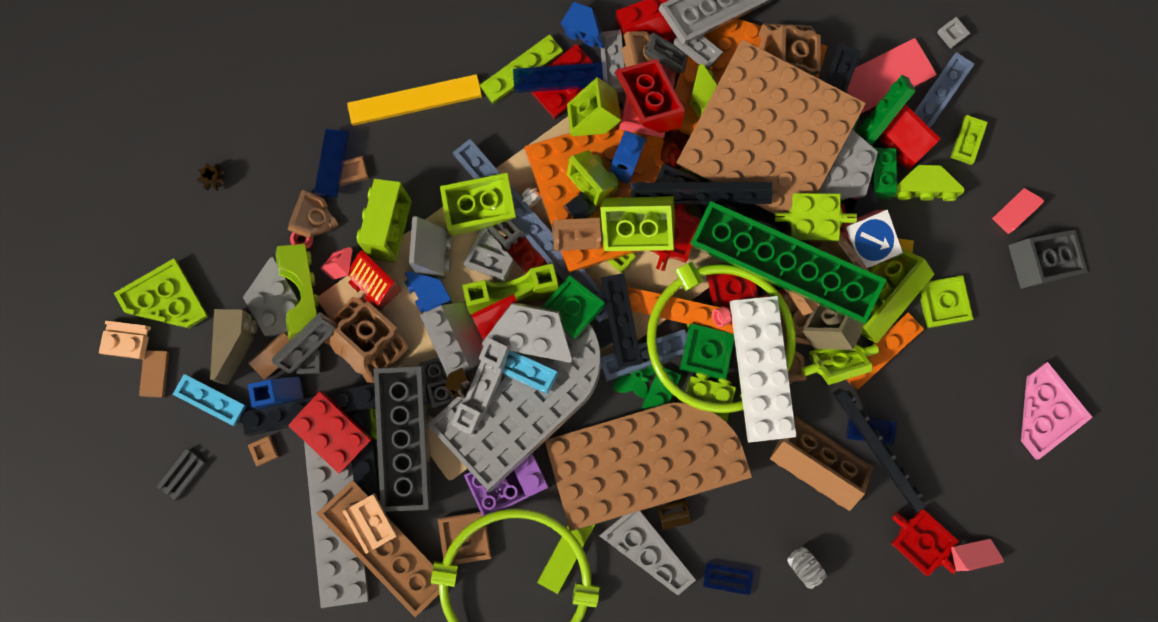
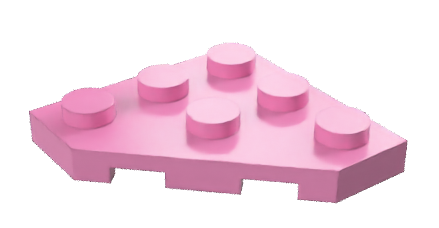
(1049, 411)

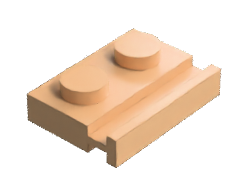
(124, 340)
(370, 523)

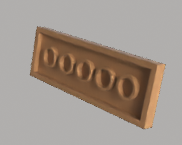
(394, 563)

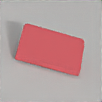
(1017, 210)
(338, 264)
(976, 555)

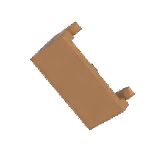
(576, 234)

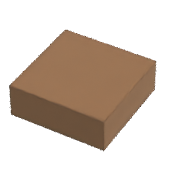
(263, 451)

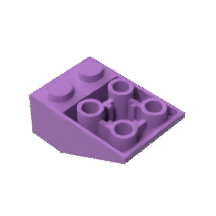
(516, 487)

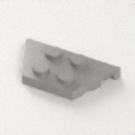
(851, 169)
(270, 300)
(532, 332)

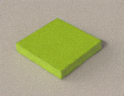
(945, 302)

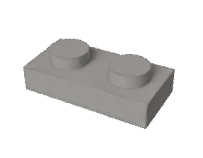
(701, 51)

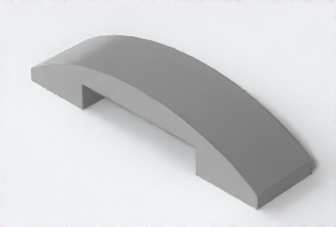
(483, 386)

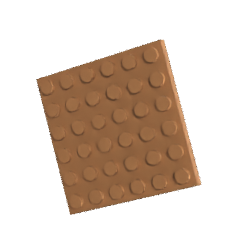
(770, 127)

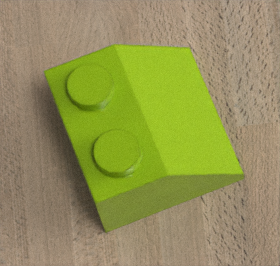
(594, 109)
(591, 177)

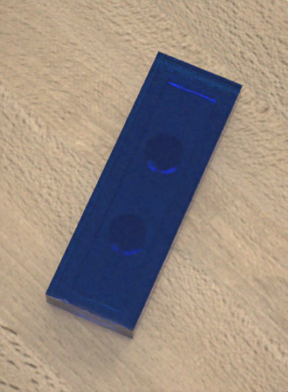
(331, 163)

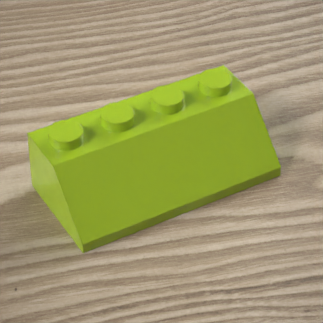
(900, 289)

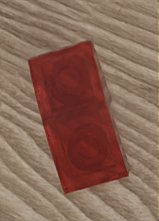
(673, 147)
(524, 254)

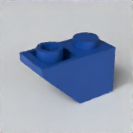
(583, 24)
(428, 290)
(275, 392)

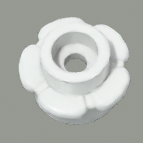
(531, 196)

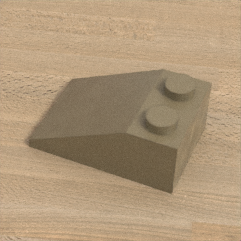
(831, 330)
(231, 340)

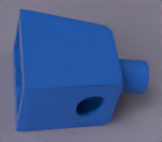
(627, 155)

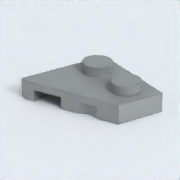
(489, 257)

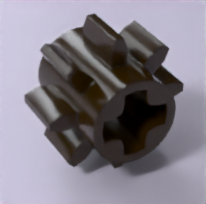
(207, 174)

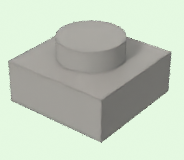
(953, 32)

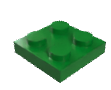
(575, 305)
(707, 351)

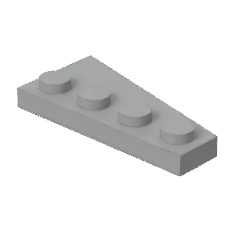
(646, 548)

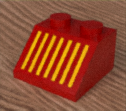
(372, 280)

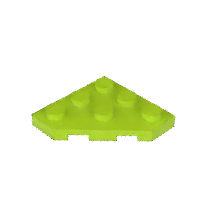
(163, 297)

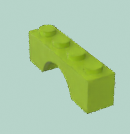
(294, 265)
(534, 285)

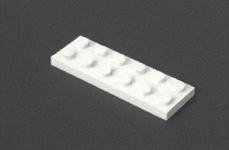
(762, 369)

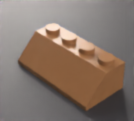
(823, 464)

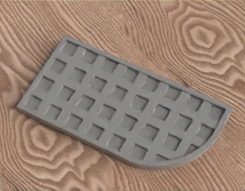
(522, 416)

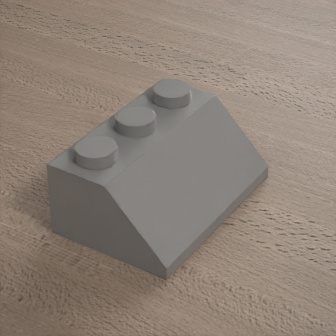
(454, 337)

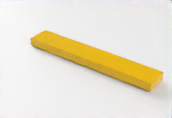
(414, 100)

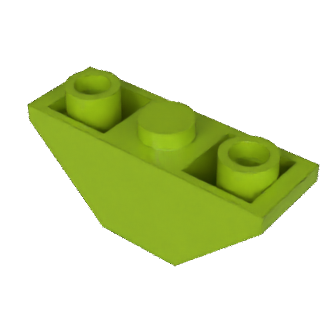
(702, 90)
(929, 183)

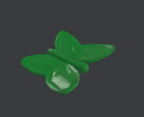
(634, 382)

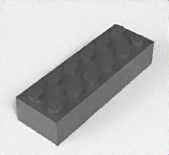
(403, 438)

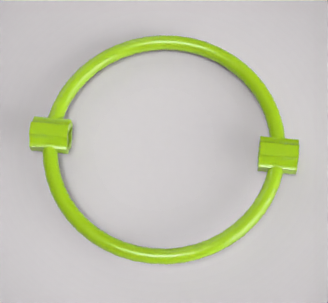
(690, 277)
(445, 572)

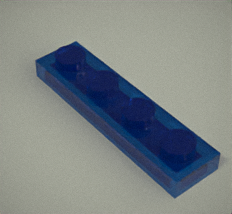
(556, 77)

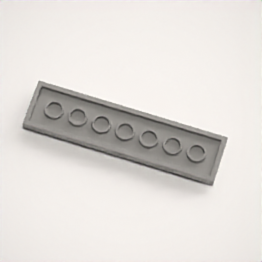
(339, 571)

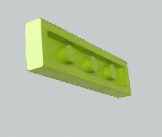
(537, 56)

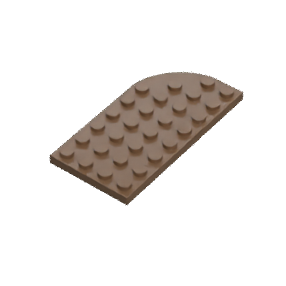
(643, 462)

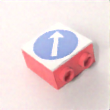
(872, 237)

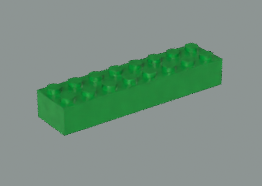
(788, 263)

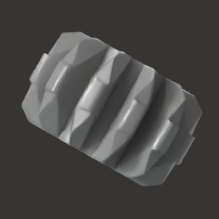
(806, 567)

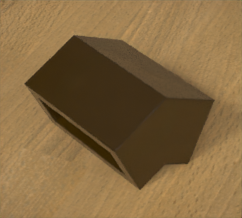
(458, 383)
(674, 515)

